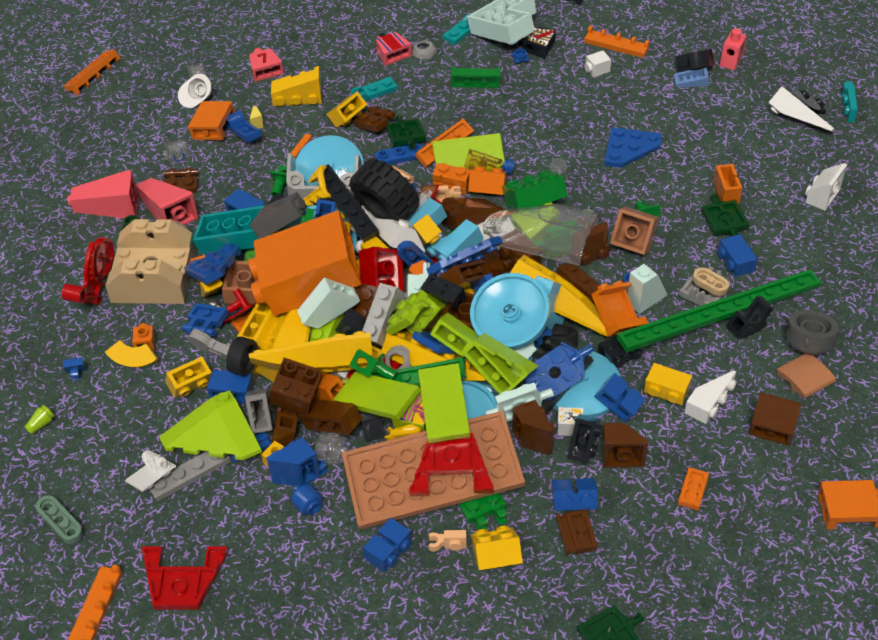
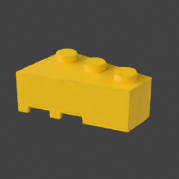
(297, 89)

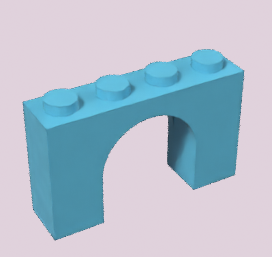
(462, 237)

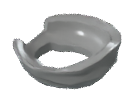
(424, 53)
(401, 350)

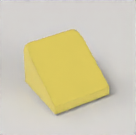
(256, 118)

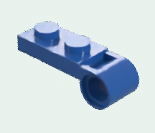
(242, 128)

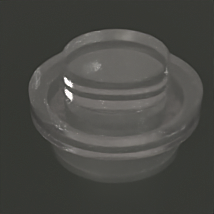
(558, 165)

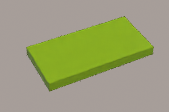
(455, 151)
(378, 395)
(443, 403)

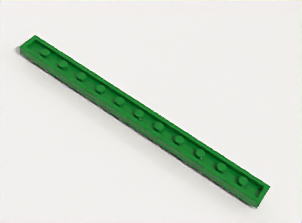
(715, 311)

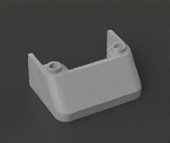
(296, 180)

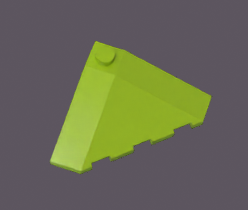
(215, 428)

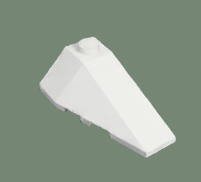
(790, 106)
(396, 232)

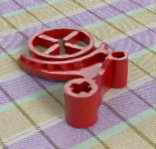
(90, 291)

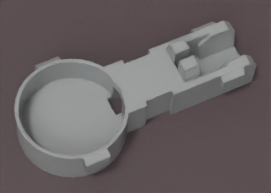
(206, 343)

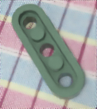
(56, 513)

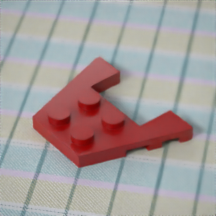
(451, 457)
(181, 586)

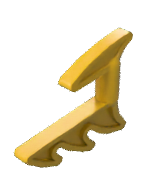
(321, 191)

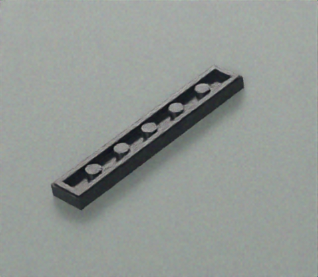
(349, 206)

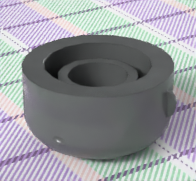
(811, 332)

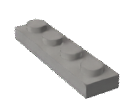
(187, 474)

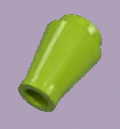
(39, 419)

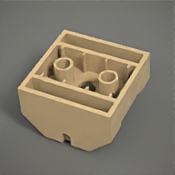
(162, 278)

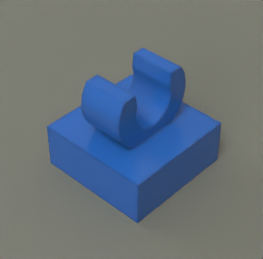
(74, 367)

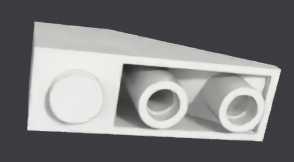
(706, 398)

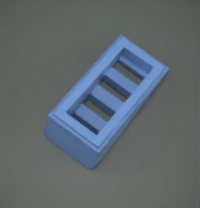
(697, 77)

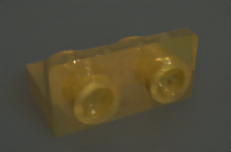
(477, 158)

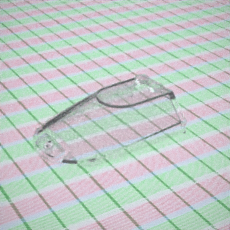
(544, 230)

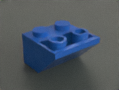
(293, 464)

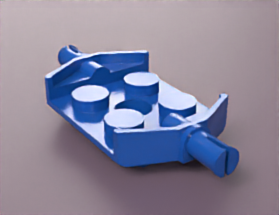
(565, 359)

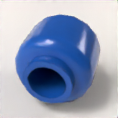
(306, 499)

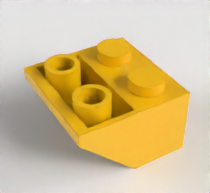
(496, 547)

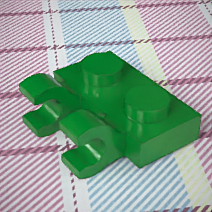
(479, 508)

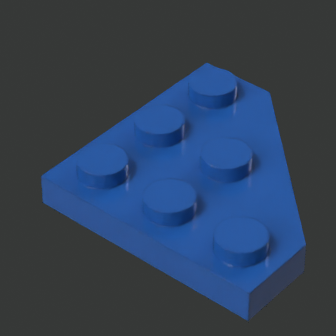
(630, 145)
(467, 255)
(213, 264)

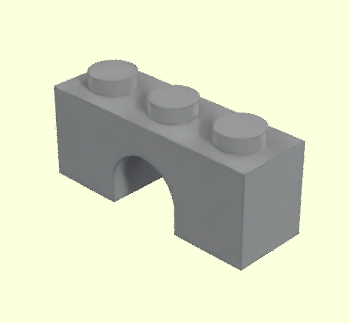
(380, 311)

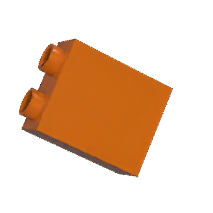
(298, 259)

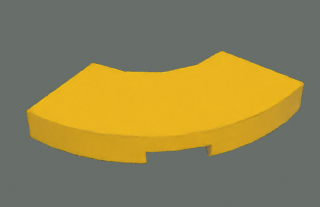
(131, 356)

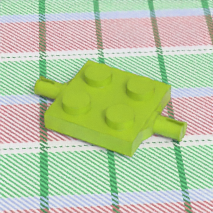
(407, 311)

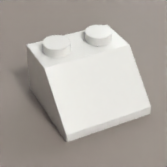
(825, 186)

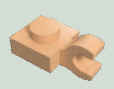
(444, 192)
(450, 539)

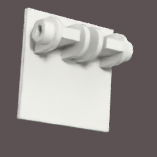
(154, 469)

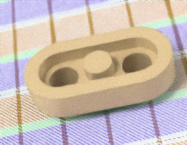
(711, 281)

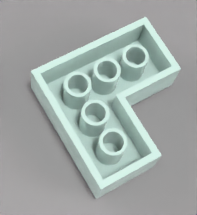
(503, 20)

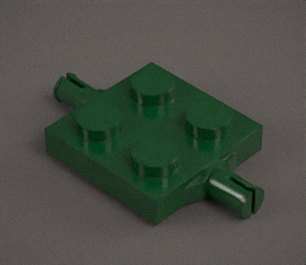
(405, 132)
(724, 217)
(610, 626)

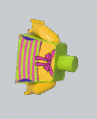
(410, 422)

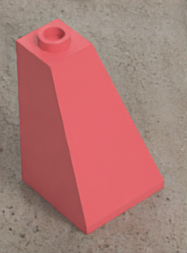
(107, 196)
(167, 201)

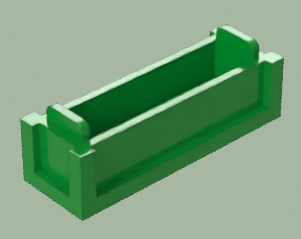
(475, 78)

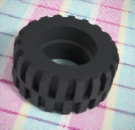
(384, 191)

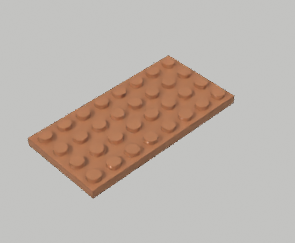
(384, 471)

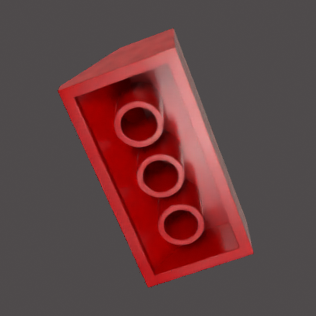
(381, 266)

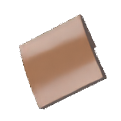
(806, 375)

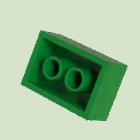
(534, 189)

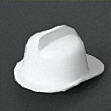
(195, 91)

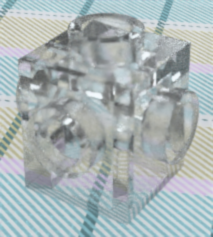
(330, 447)

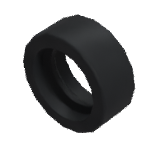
(561, 331)
(238, 356)

